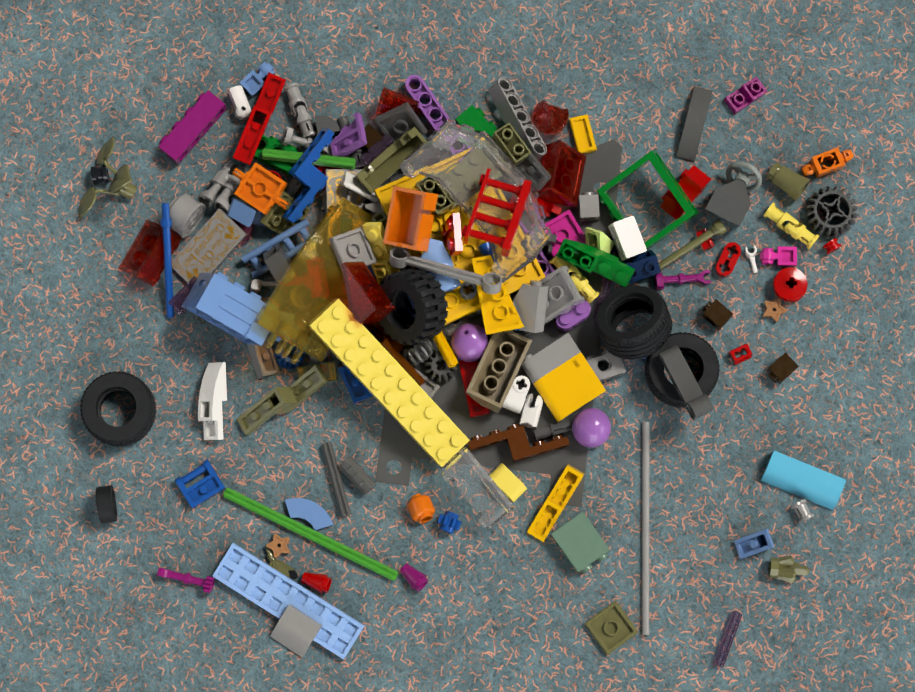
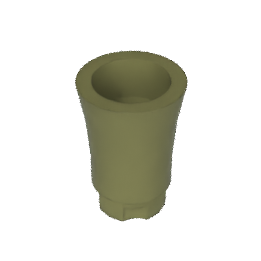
(788, 180)

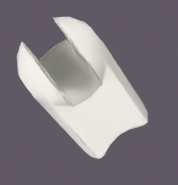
(240, 102)
(531, 414)

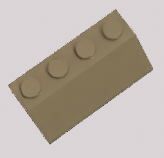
(498, 369)

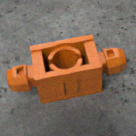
(816, 161)

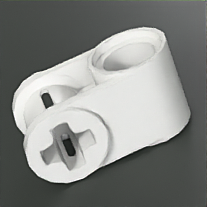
(517, 397)

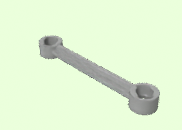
(485, 281)

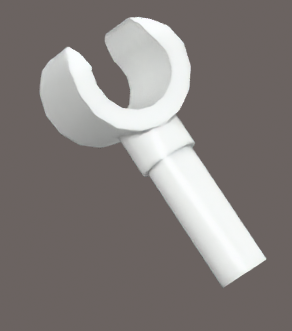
(751, 256)
(256, 284)

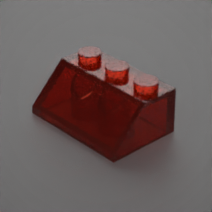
(567, 170)
(146, 254)

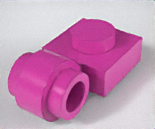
(785, 256)

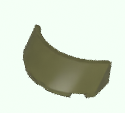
(389, 160)

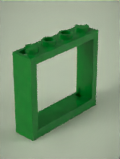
(670, 181)

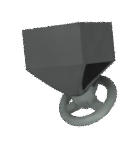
(732, 199)

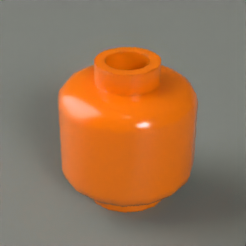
(421, 508)

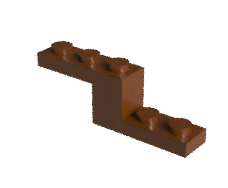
(393, 349)
(518, 443)

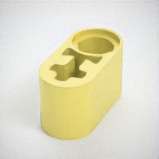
(508, 482)

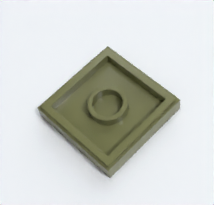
(611, 627)

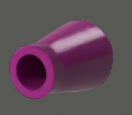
(415, 578)

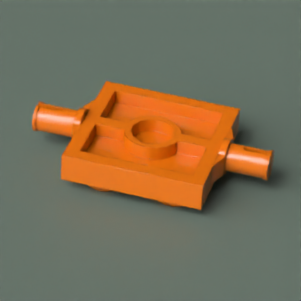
(260, 188)

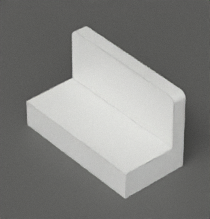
(627, 238)

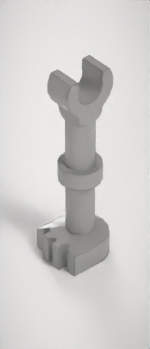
(288, 137)

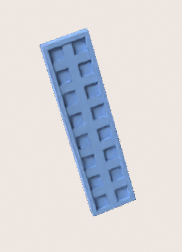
(276, 591)

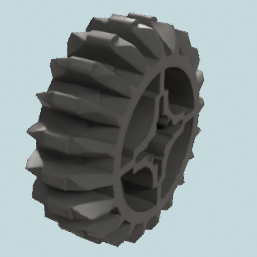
(837, 215)

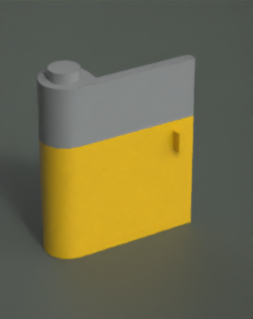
(562, 377)

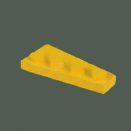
(497, 309)

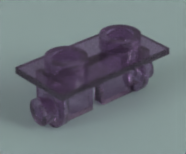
(178, 300)

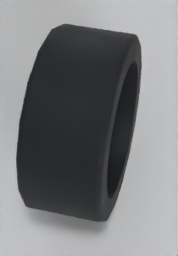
(106, 504)

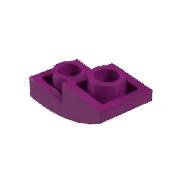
(745, 95)

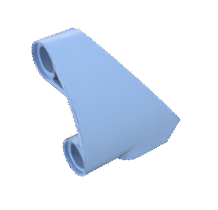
(439, 254)

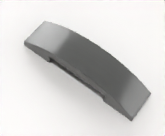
(694, 124)

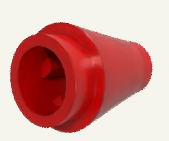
(316, 581)

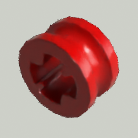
(832, 246)

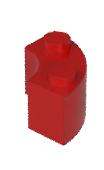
(693, 183)

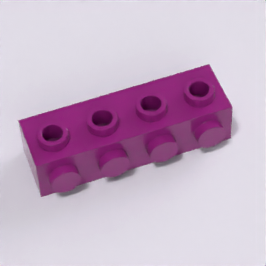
(192, 127)

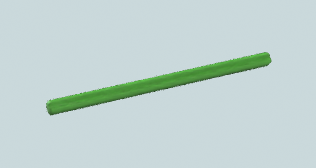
(310, 534)

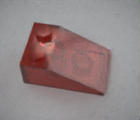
(365, 294)

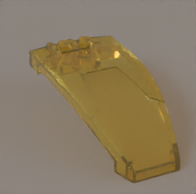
(310, 285)

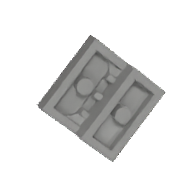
(296, 630)

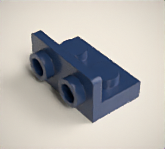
(644, 265)

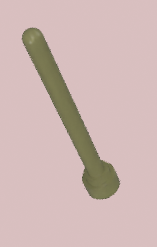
(717, 228)

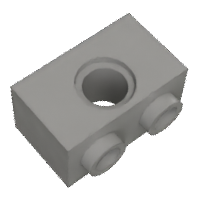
(614, 364)

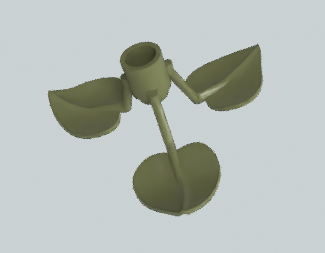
(119, 186)

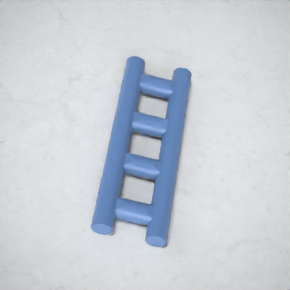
(284, 236)

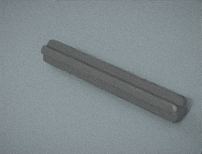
(336, 480)

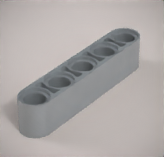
(513, 111)

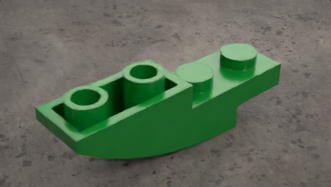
(595, 260)

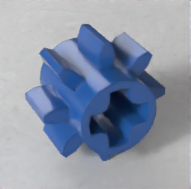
(449, 522)

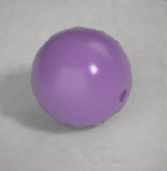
(469, 342)
(591, 427)

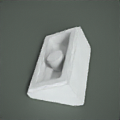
(351, 183)

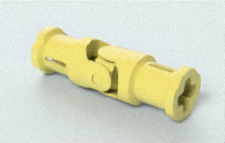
(794, 228)
(580, 281)

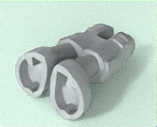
(222, 181)

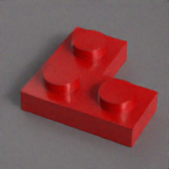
(452, 234)

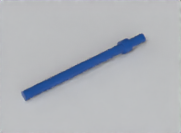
(166, 223)

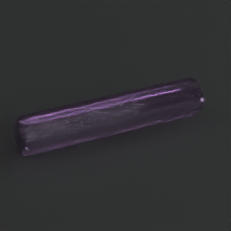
(727, 639)

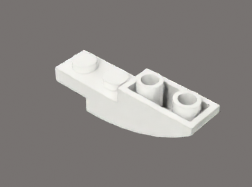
(211, 395)

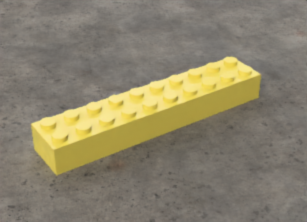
(388, 382)

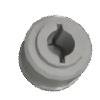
(186, 214)

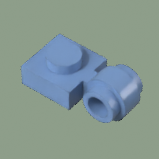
(254, 82)

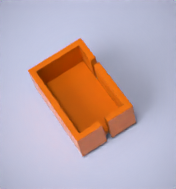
(410, 218)

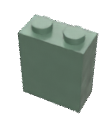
(580, 543)

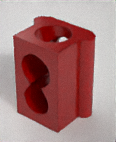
(708, 244)
(743, 357)

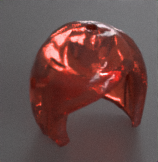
(549, 118)

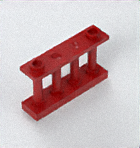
(510, 226)

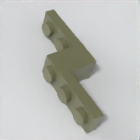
(282, 399)

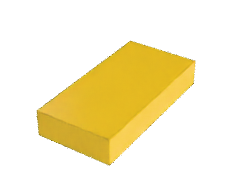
(582, 134)

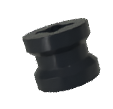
(100, 174)

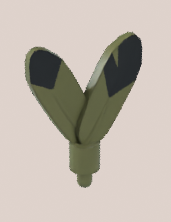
(281, 566)

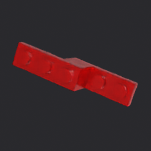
(259, 119)

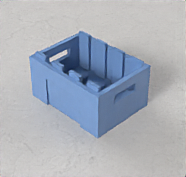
(227, 307)

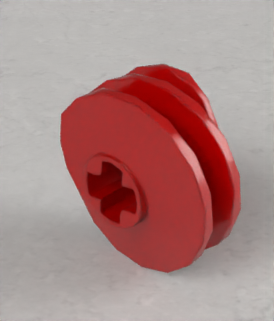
(783, 290)

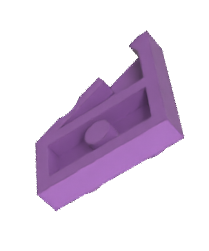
(350, 138)

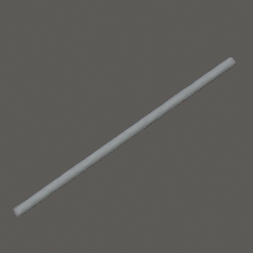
(645, 525)

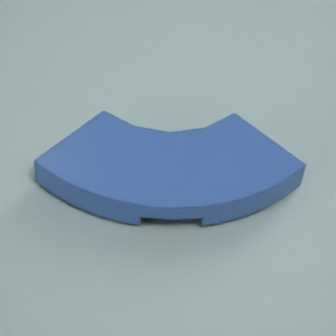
(308, 511)

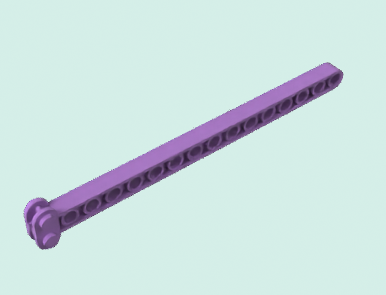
(563, 322)

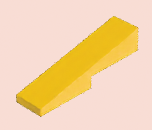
(555, 502)

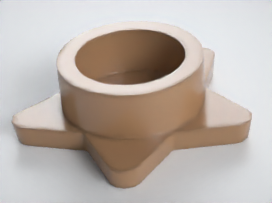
(774, 314)
(279, 550)

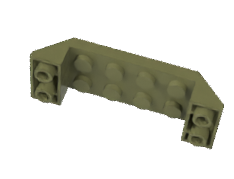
(510, 144)

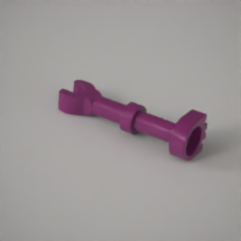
(660, 280)
(207, 583)

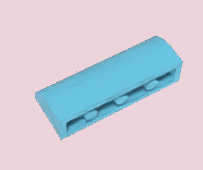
(803, 480)

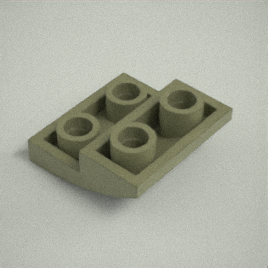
(274, 217)

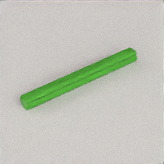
(324, 160)

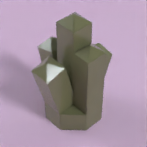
(786, 569)

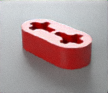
(724, 257)

